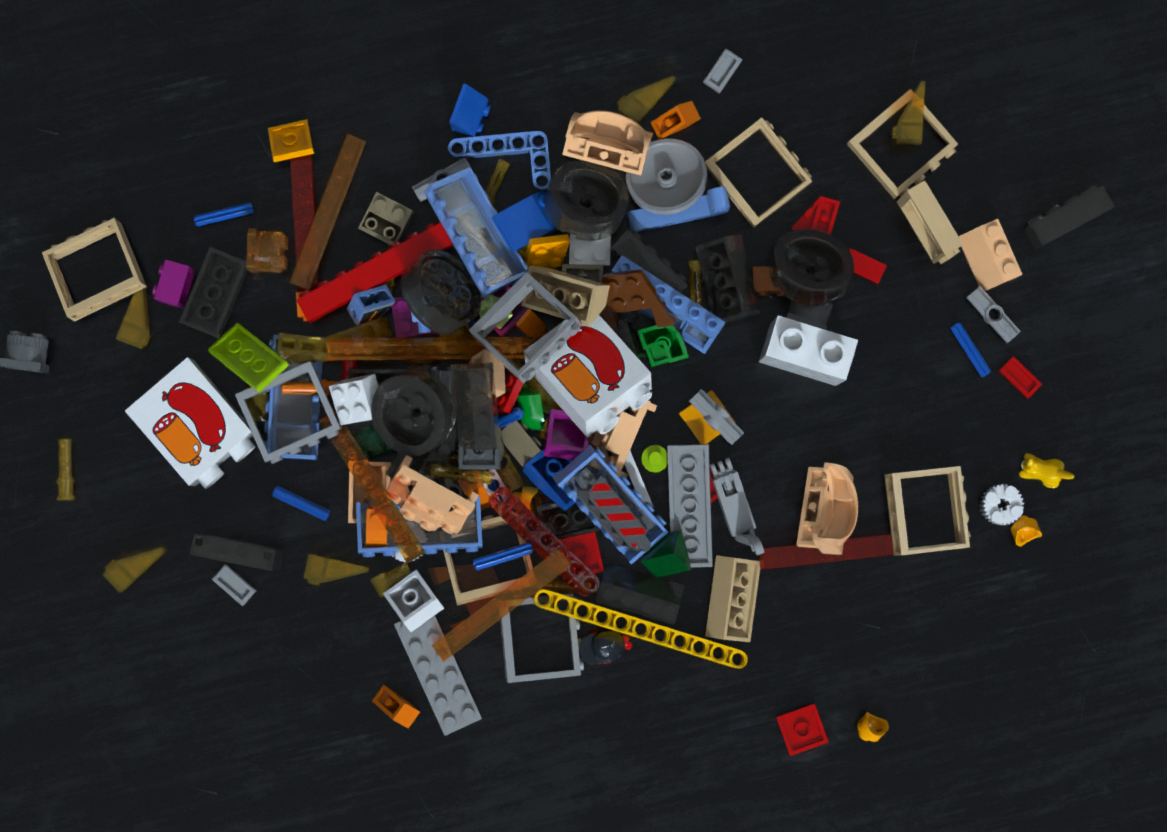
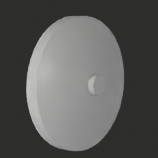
(670, 179)

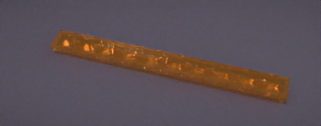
(422, 348)
(375, 492)

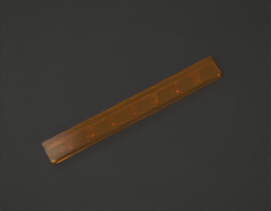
(327, 212)
(502, 605)

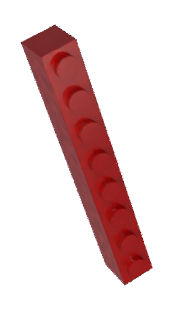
(372, 273)

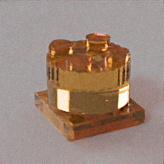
(266, 251)

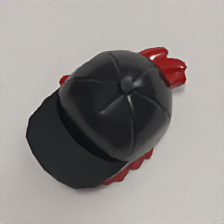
(603, 646)

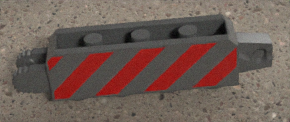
(611, 511)

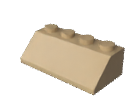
(577, 294)
(733, 599)

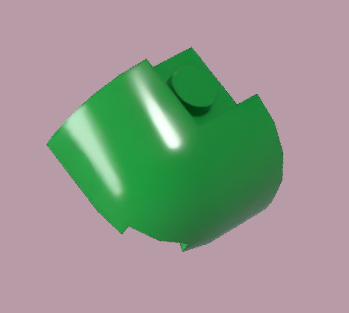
(663, 344)
(531, 404)

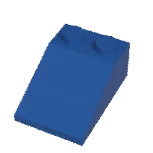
(469, 112)
(524, 221)
(540, 472)

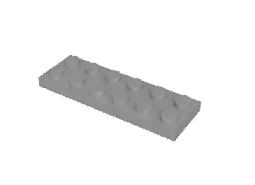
(691, 500)
(440, 680)

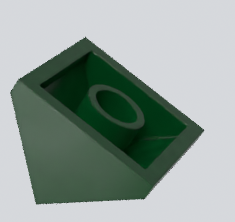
(667, 556)

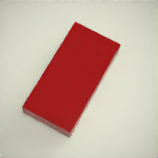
(867, 267)
(1020, 377)

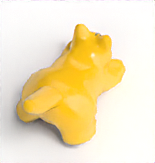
(1047, 471)

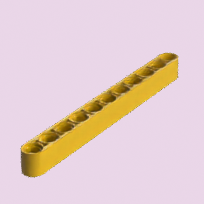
(650, 629)

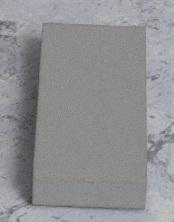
(722, 70)
(234, 584)

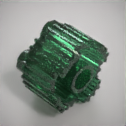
(371, 443)

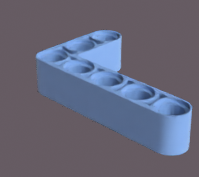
(508, 149)
(709, 205)

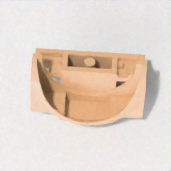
(608, 140)
(621, 437)
(428, 501)
(825, 512)

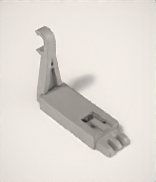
(735, 505)

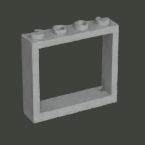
(505, 306)
(310, 440)
(577, 662)

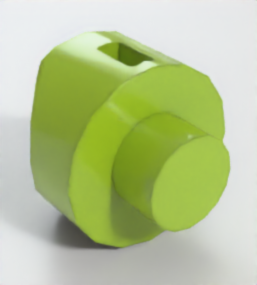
(654, 458)

